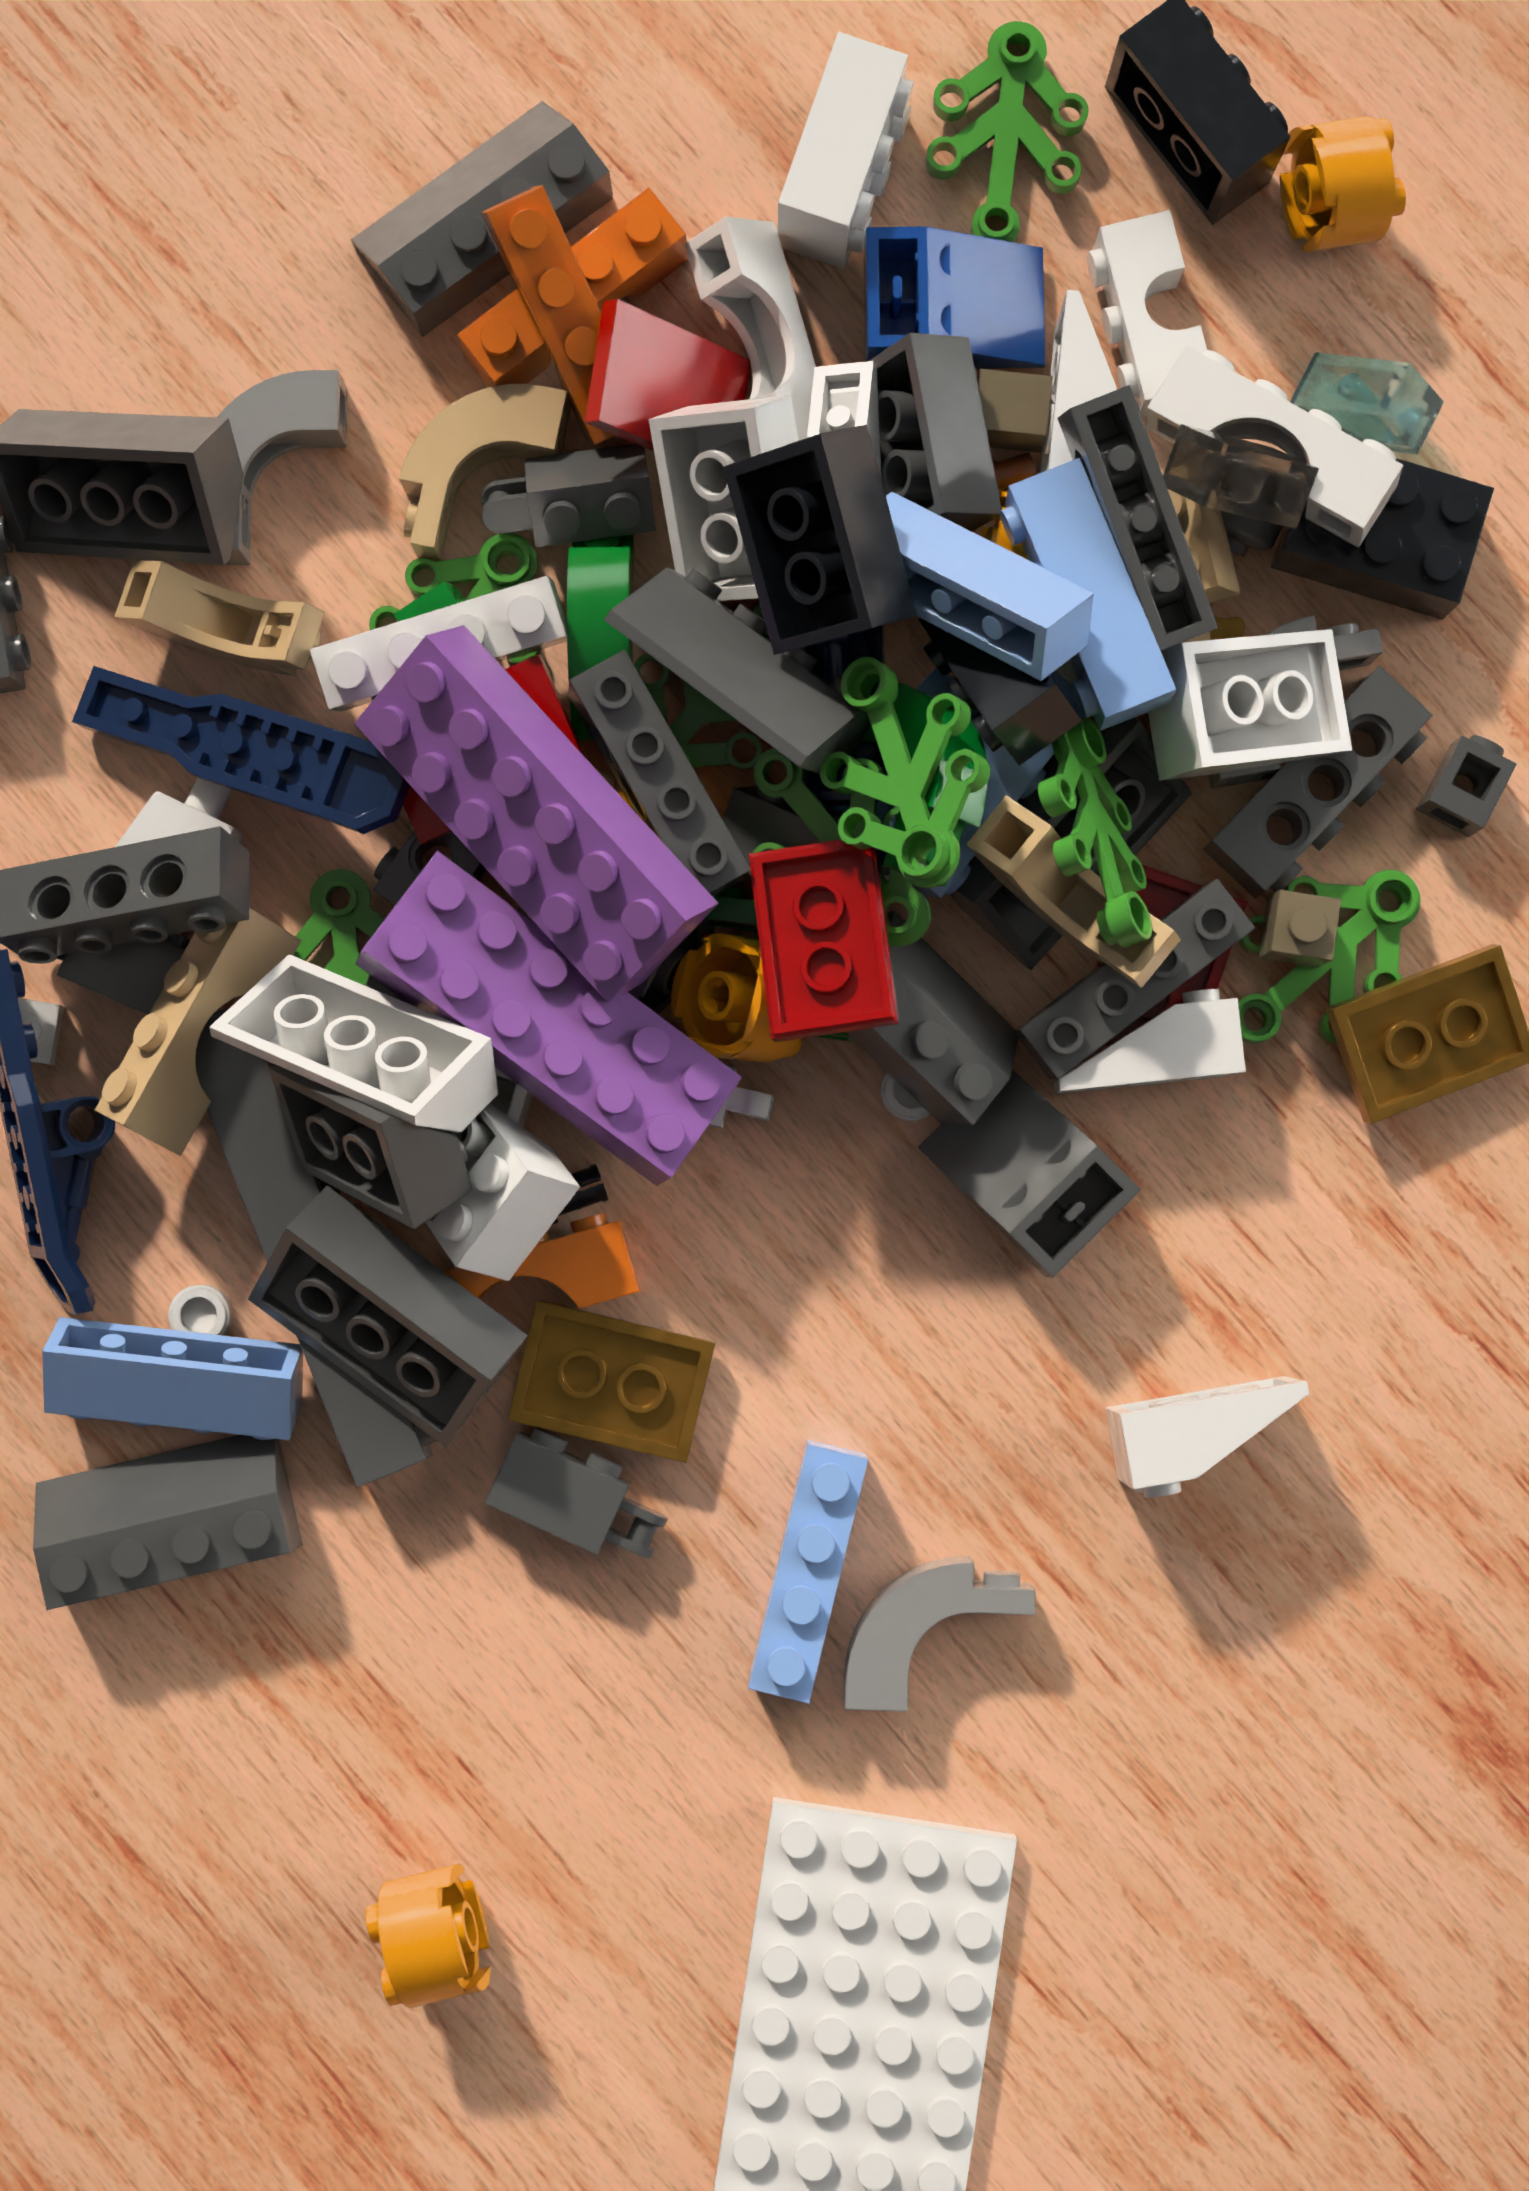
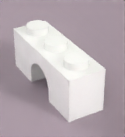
(1132, 264)

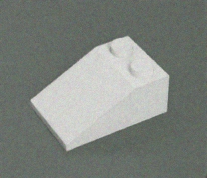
(1077, 373)
(1250, 704)
(1188, 1433)

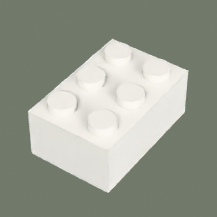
(845, 151)
(697, 503)

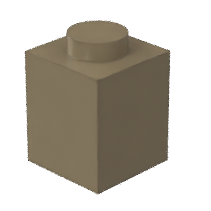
(1015, 409)
(1299, 928)

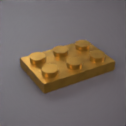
(1431, 1033)
(611, 1381)

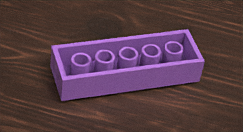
(534, 812)
(594, 1062)

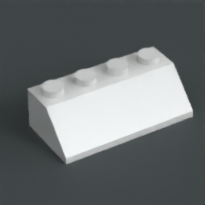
(364, 1045)

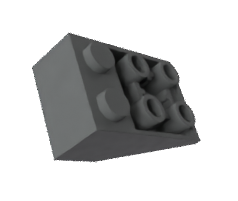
(1032, 1175)

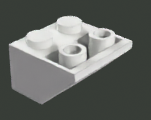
(513, 1200)

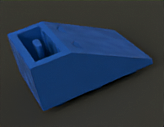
(955, 287)

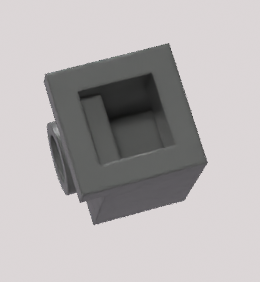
(1489, 772)

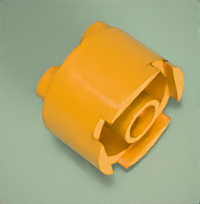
(1341, 183)
(724, 1000)
(429, 1937)

